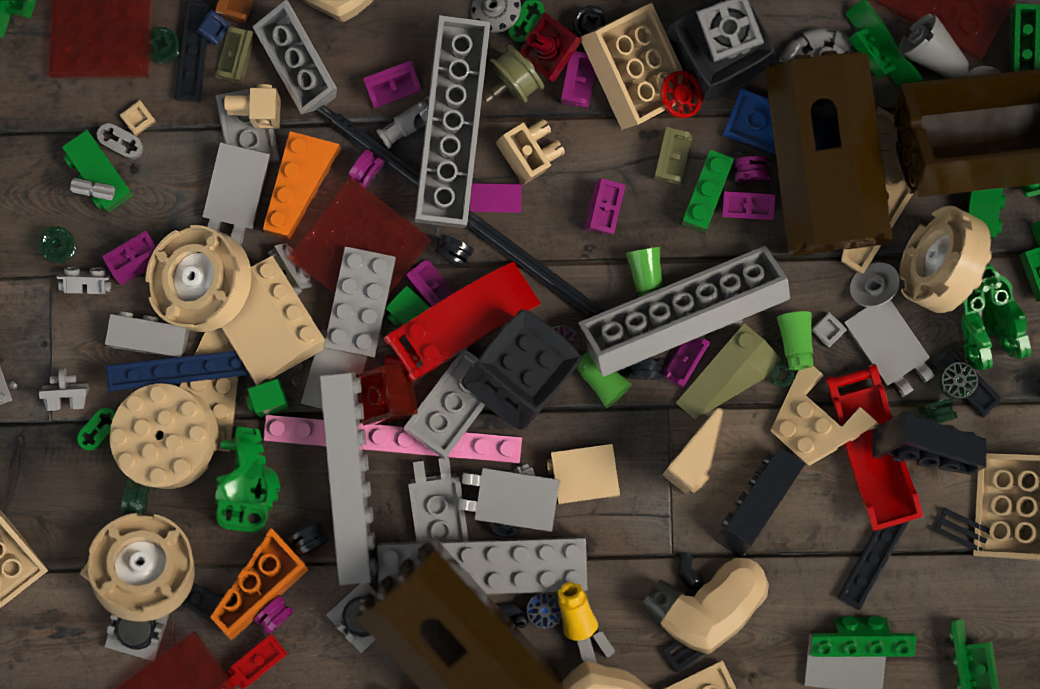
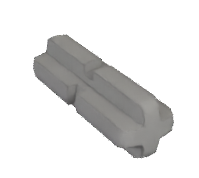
(87, 188)

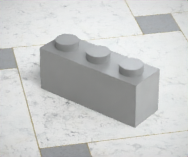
(146, 335)

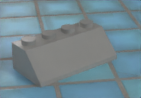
(295, 58)

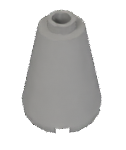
(934, 48)

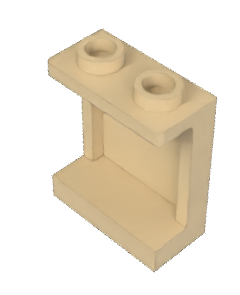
(585, 473)

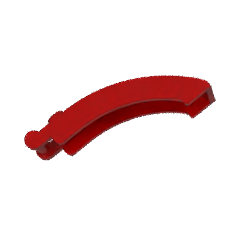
(463, 319)
(881, 483)

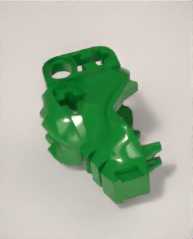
(992, 312)
(236, 488)

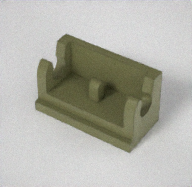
(235, 55)
(673, 156)

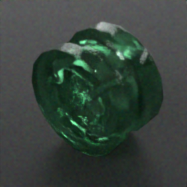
(775, 371)

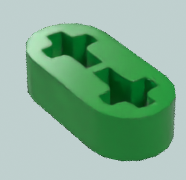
(530, 24)
(93, 425)

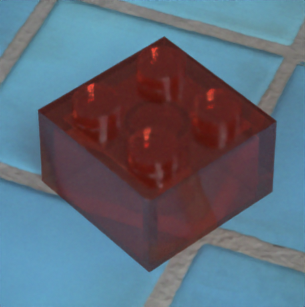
(386, 395)

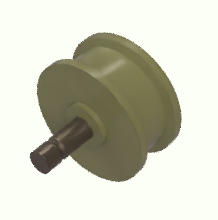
(515, 74)

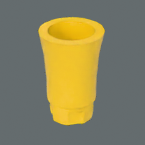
(576, 613)

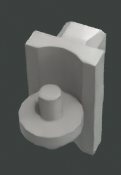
(66, 388)

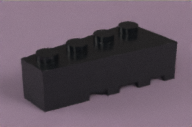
(929, 444)
(760, 501)

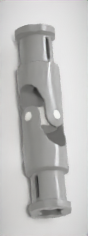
(404, 124)

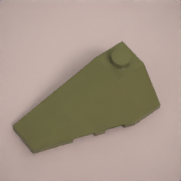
(734, 369)

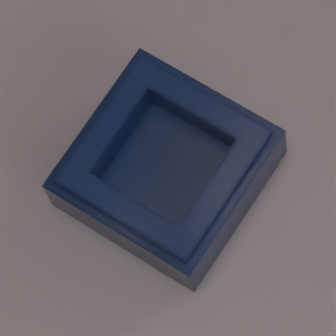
(212, 27)

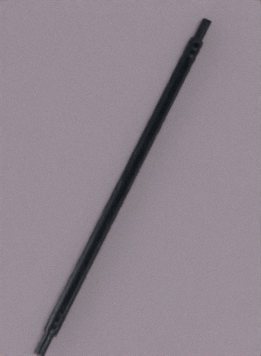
(474, 222)

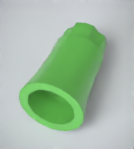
(645, 270)
(797, 339)
(609, 387)

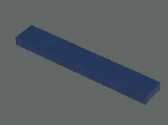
(175, 370)

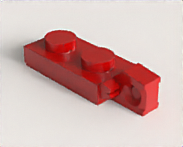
(257, 662)

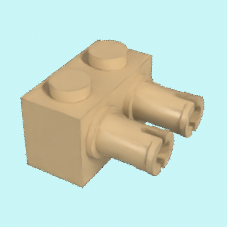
(260, 105)
(524, 153)

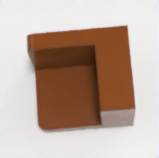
(235, 10)

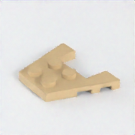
(808, 428)

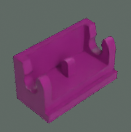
(578, 81)
(392, 84)
(495, 197)
(748, 204)
(604, 206)
(130, 258)
(429, 283)
(684, 361)

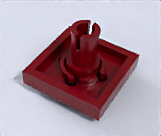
(545, 44)

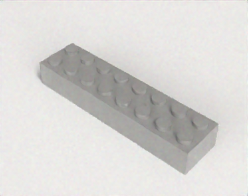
(452, 122)
(684, 310)
(347, 478)
(504, 564)

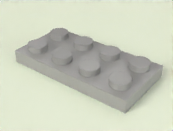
(360, 302)
(447, 409)

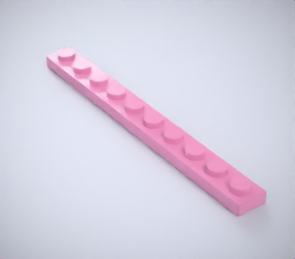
(394, 440)

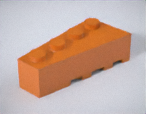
(299, 177)
(264, 579)

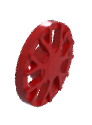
(681, 94)

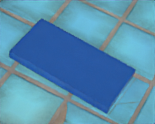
(752, 124)

